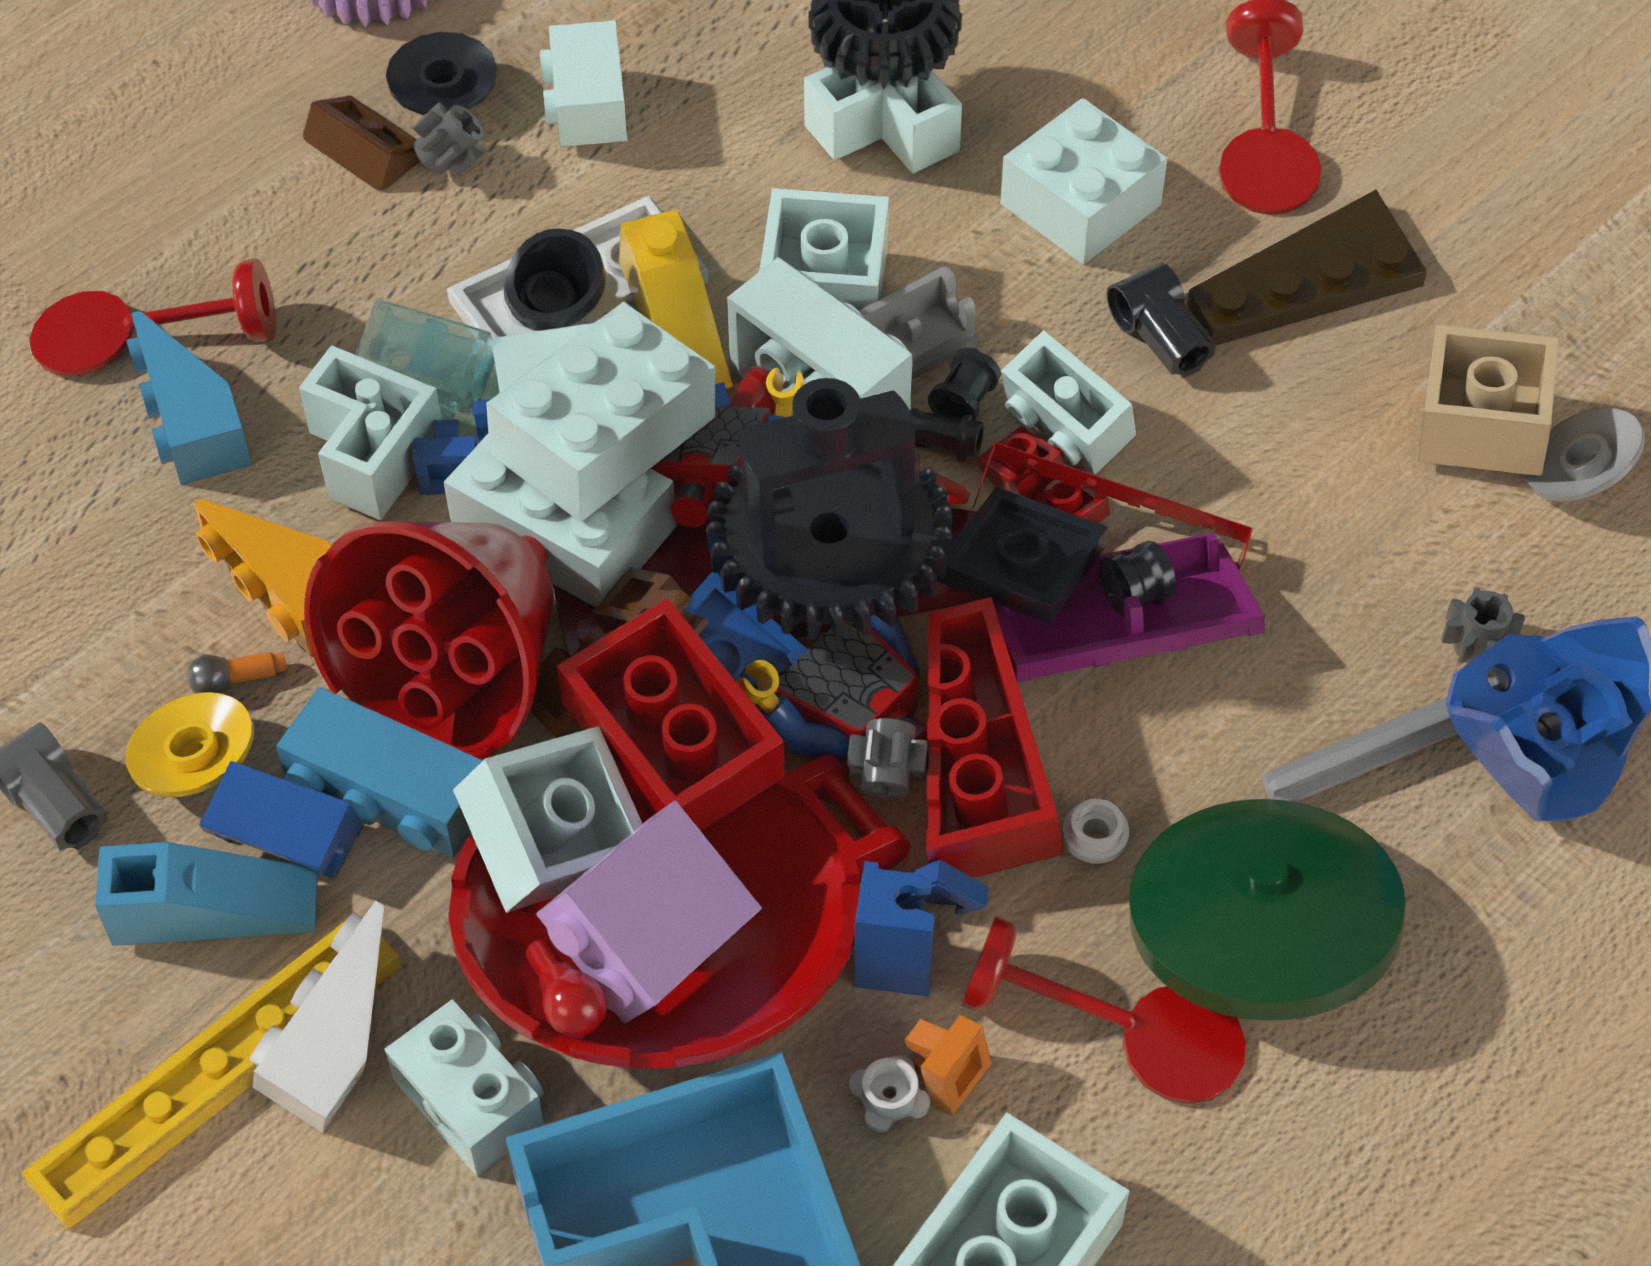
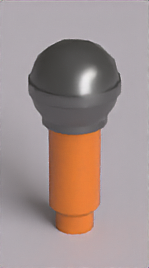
(217, 674)

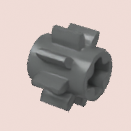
(448, 139)
(1479, 623)
(888, 758)

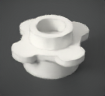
(883, 1074)

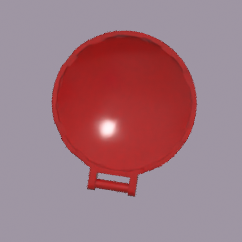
(757, 981)

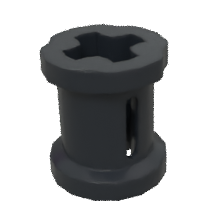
(966, 384)

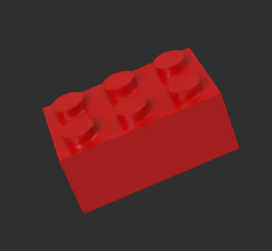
(672, 717)

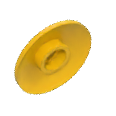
(189, 744)

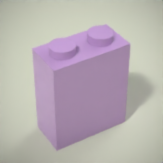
(649, 912)

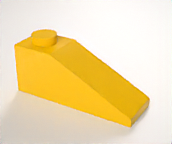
(670, 286)

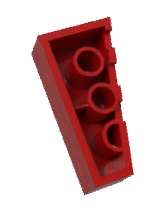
(984, 767)

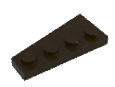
(1318, 270)

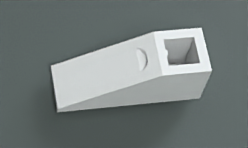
(325, 1043)

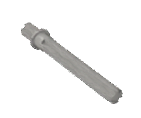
(1362, 752)

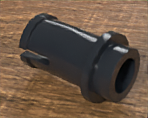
(948, 433)

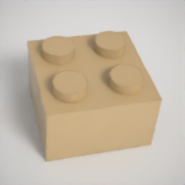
(1489, 400)

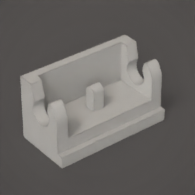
(926, 319)

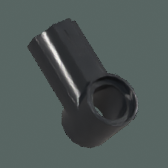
(1156, 309)

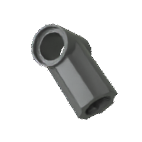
(42, 780)

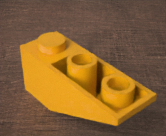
(264, 562)

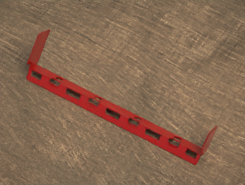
(1122, 493)

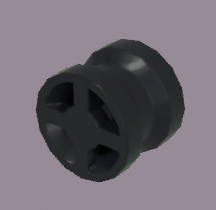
(1140, 574)

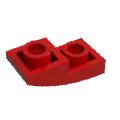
(1045, 490)

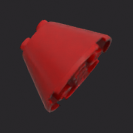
(434, 626)

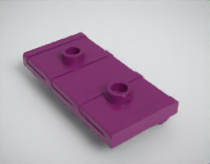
(1087, 632)

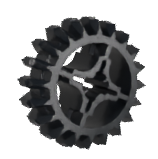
(909, 44)

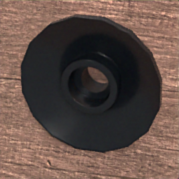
(441, 70)

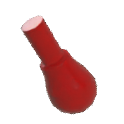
(570, 999)

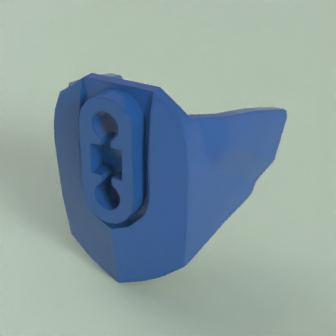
(1561, 713)

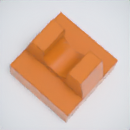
(949, 1060)

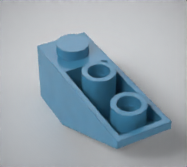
(194, 403)
(199, 894)

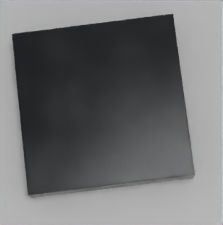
(1023, 554)

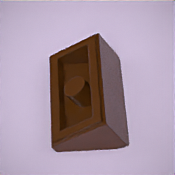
(360, 140)

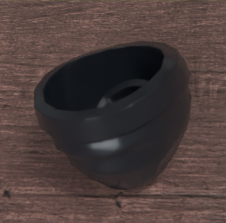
(554, 279)

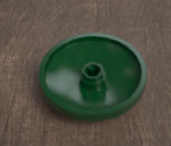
(1267, 909)

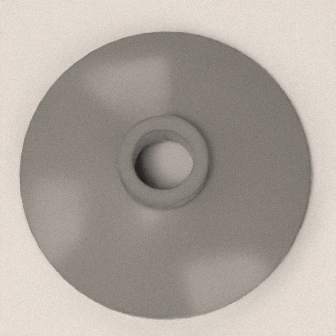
(1589, 454)

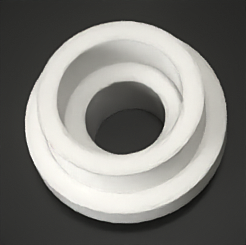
(1100, 816)

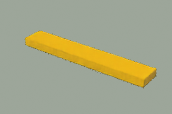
(175, 1095)

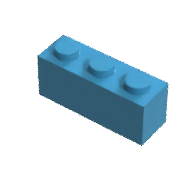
(380, 769)

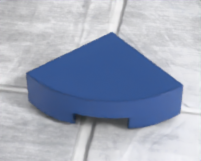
(948, 888)

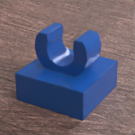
(440, 455)

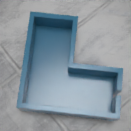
(684, 1173)

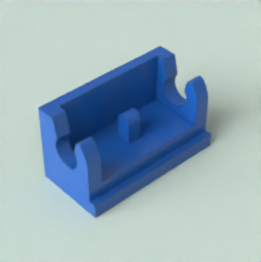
(282, 819)
(892, 942)

